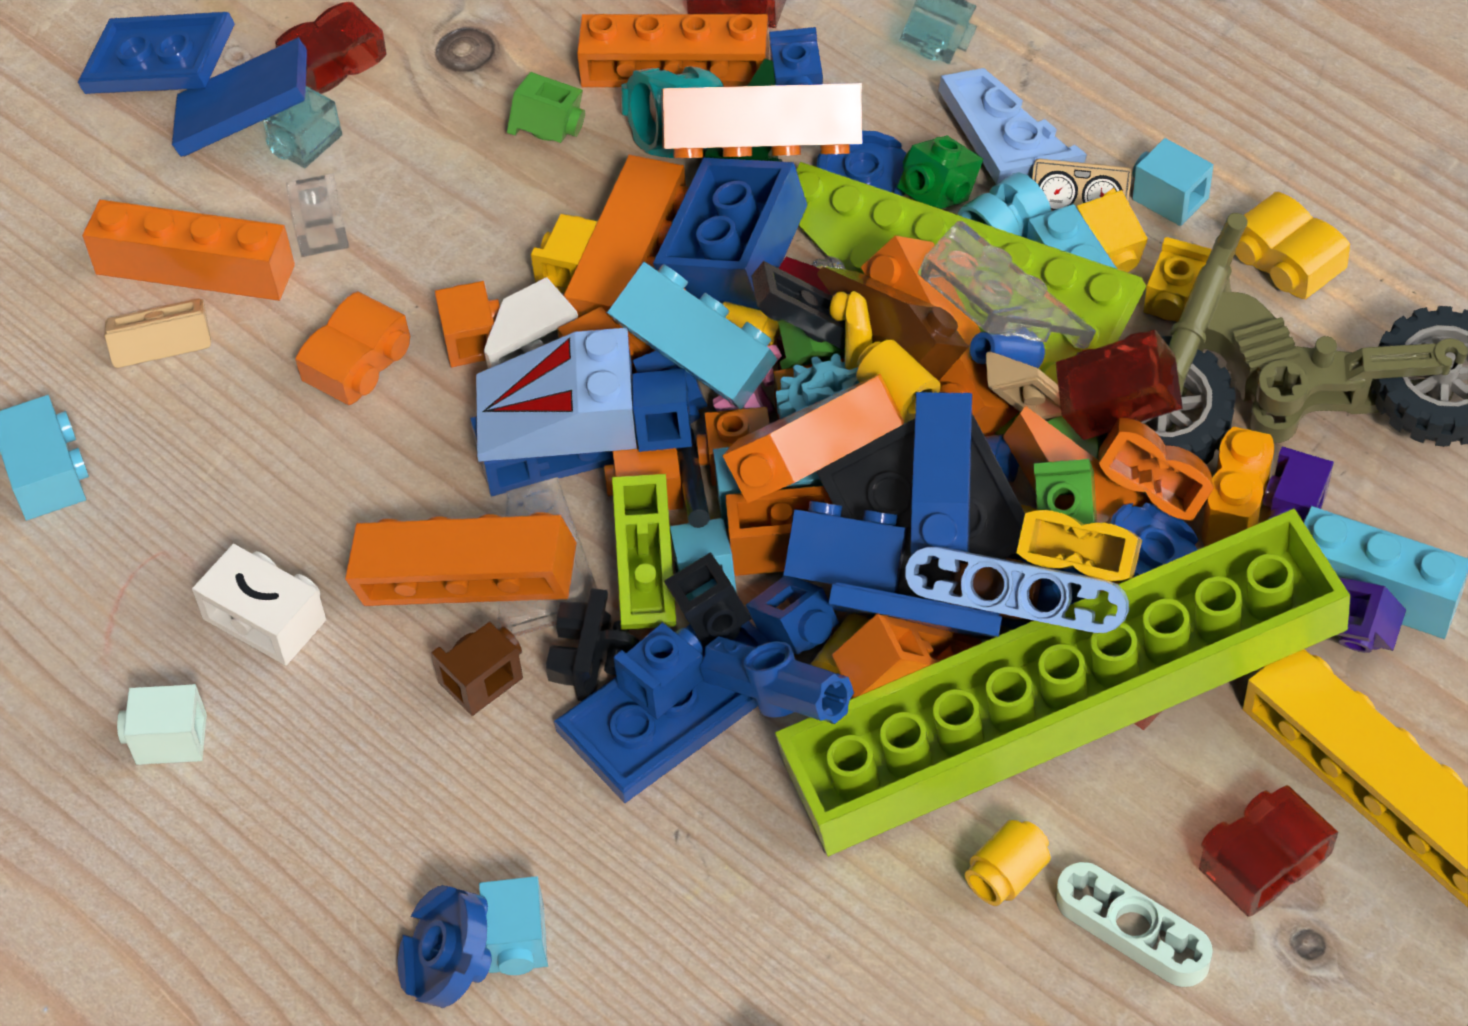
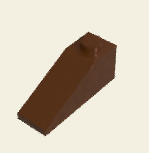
(915, 325)

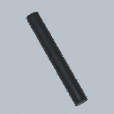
(693, 485)

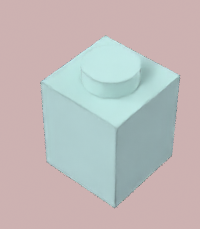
(163, 724)

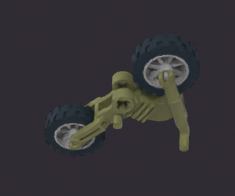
(1304, 379)

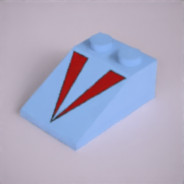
(559, 399)

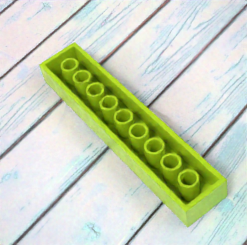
(1062, 686)

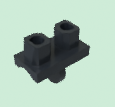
(597, 644)

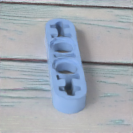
(1017, 583)

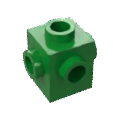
(939, 172)

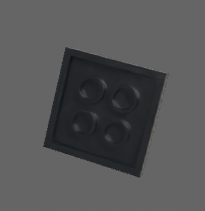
(881, 480)

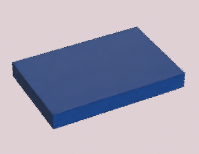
(156, 53)
(240, 97)
(922, 611)

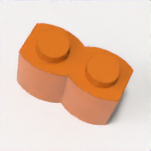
(353, 348)
(1168, 474)

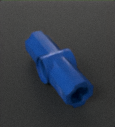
(777, 679)

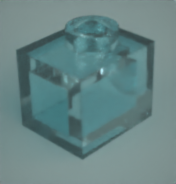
(939, 28)
(304, 129)

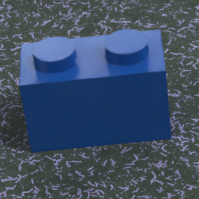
(846, 549)

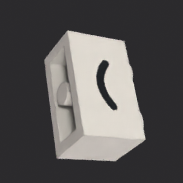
(260, 603)

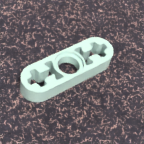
(1139, 948)

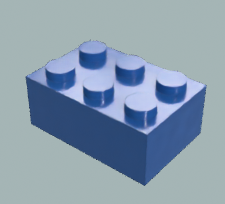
(731, 224)

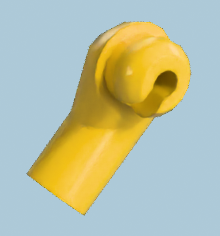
(857, 324)

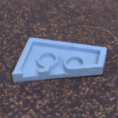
(999, 127)

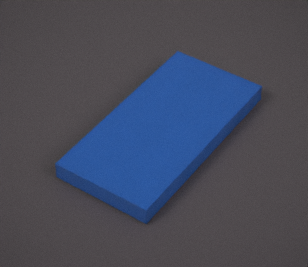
(633, 747)

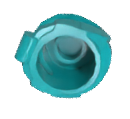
(636, 102)

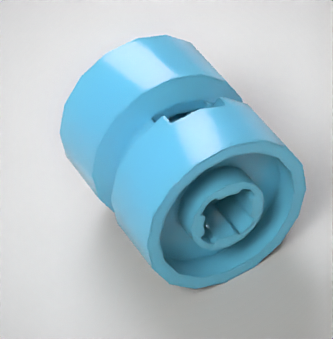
(1009, 205)

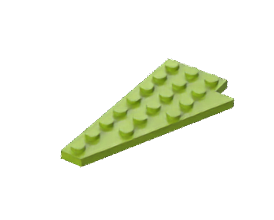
(859, 219)

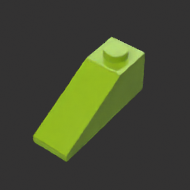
(643, 551)

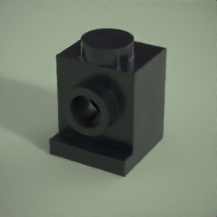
(716, 610)

